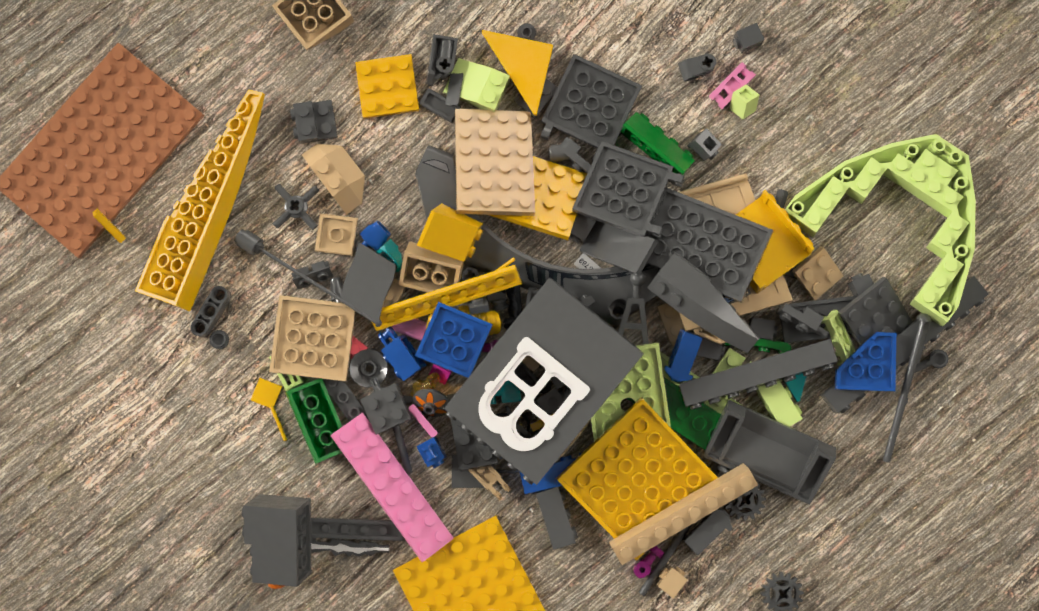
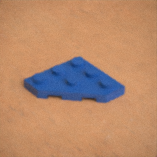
(870, 366)

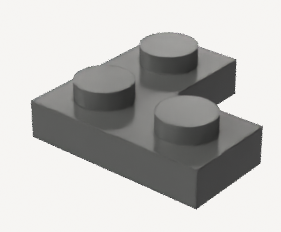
(481, 304)

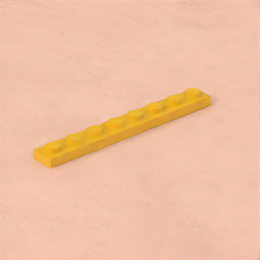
(450, 296)

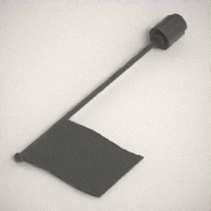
(364, 284)

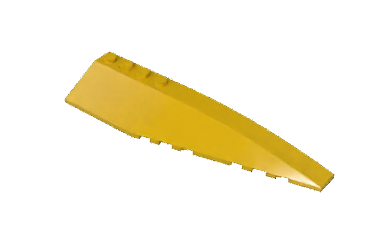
(196, 225)

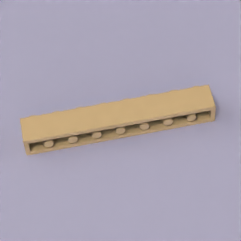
(683, 513)

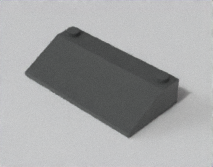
(771, 451)

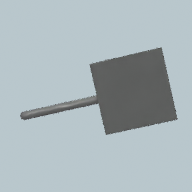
(465, 479)

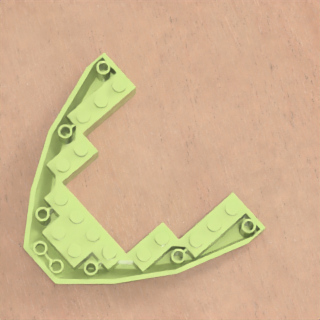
(933, 173)

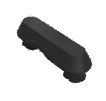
(515, 306)

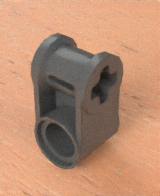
(694, 68)

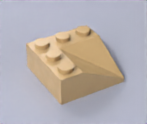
(313, 19)

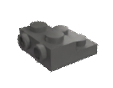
(314, 121)

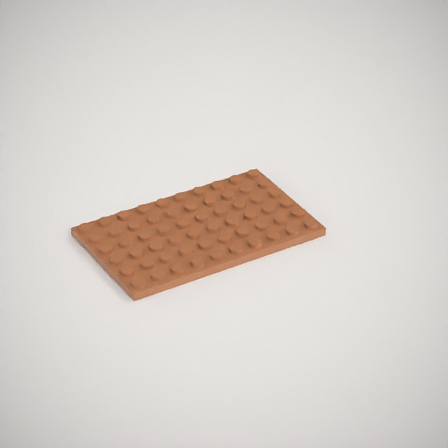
(98, 149)

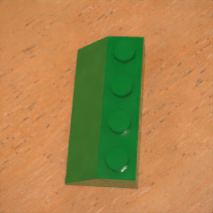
(656, 144)

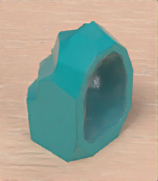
(390, 252)

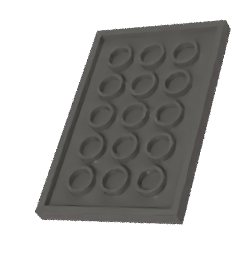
(711, 240)

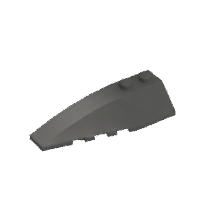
(697, 299)

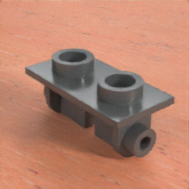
(320, 272)

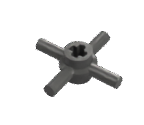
(303, 206)

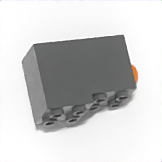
(279, 539)

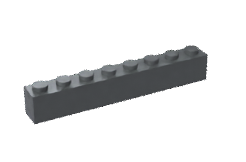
(758, 373)

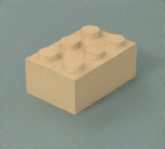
(428, 270)

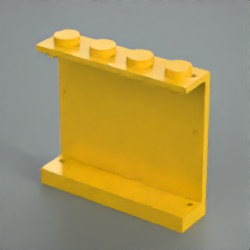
(786, 245)

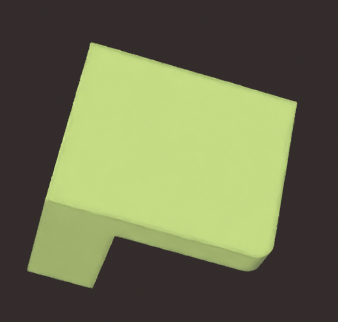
(744, 101)

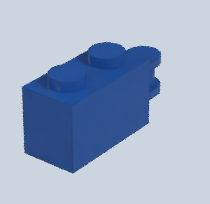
(400, 354)
(432, 452)

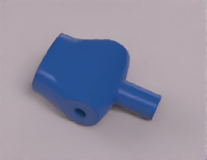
(375, 235)

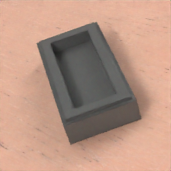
(436, 104)

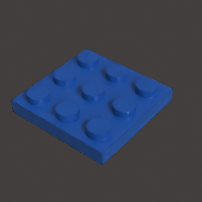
(453, 340)

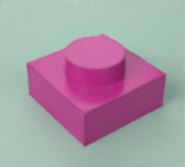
(443, 373)

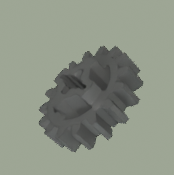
(754, 508)
(787, 587)

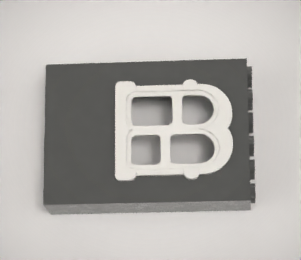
(570, 346)

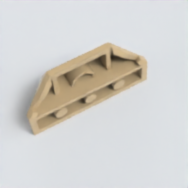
(337, 174)

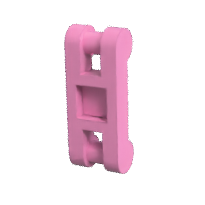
(731, 84)

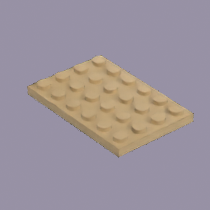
(494, 162)

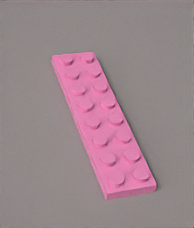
(392, 487)

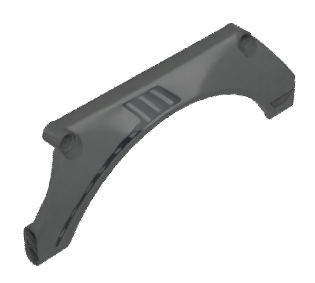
(607, 286)

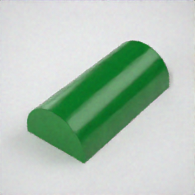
(316, 418)

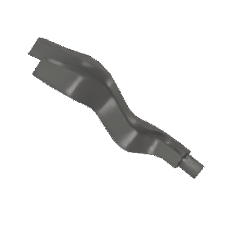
(524, 433)

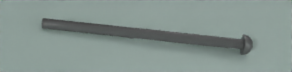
(915, 357)
(676, 540)

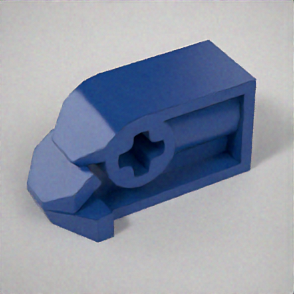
(683, 356)

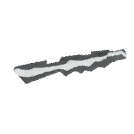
(340, 546)

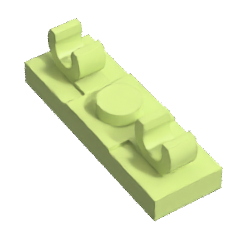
(839, 336)

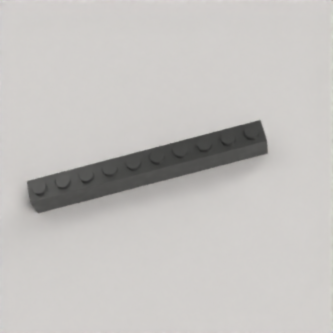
(972, 295)

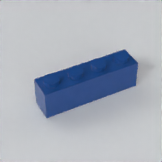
(549, 480)

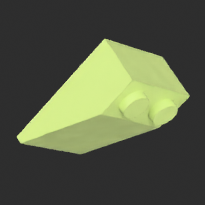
(480, 85)

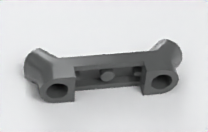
(568, 151)

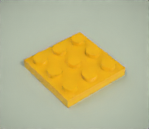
(387, 86)

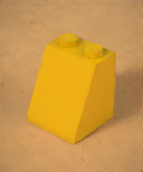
(450, 233)

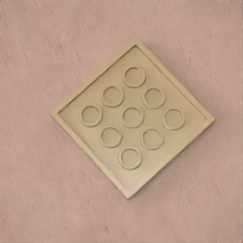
(312, 338)

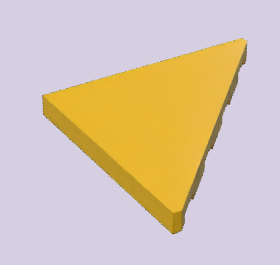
(525, 63)

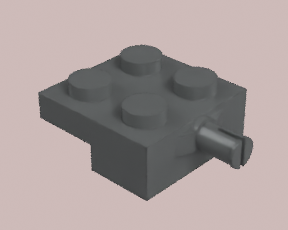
(805, 319)
(385, 407)

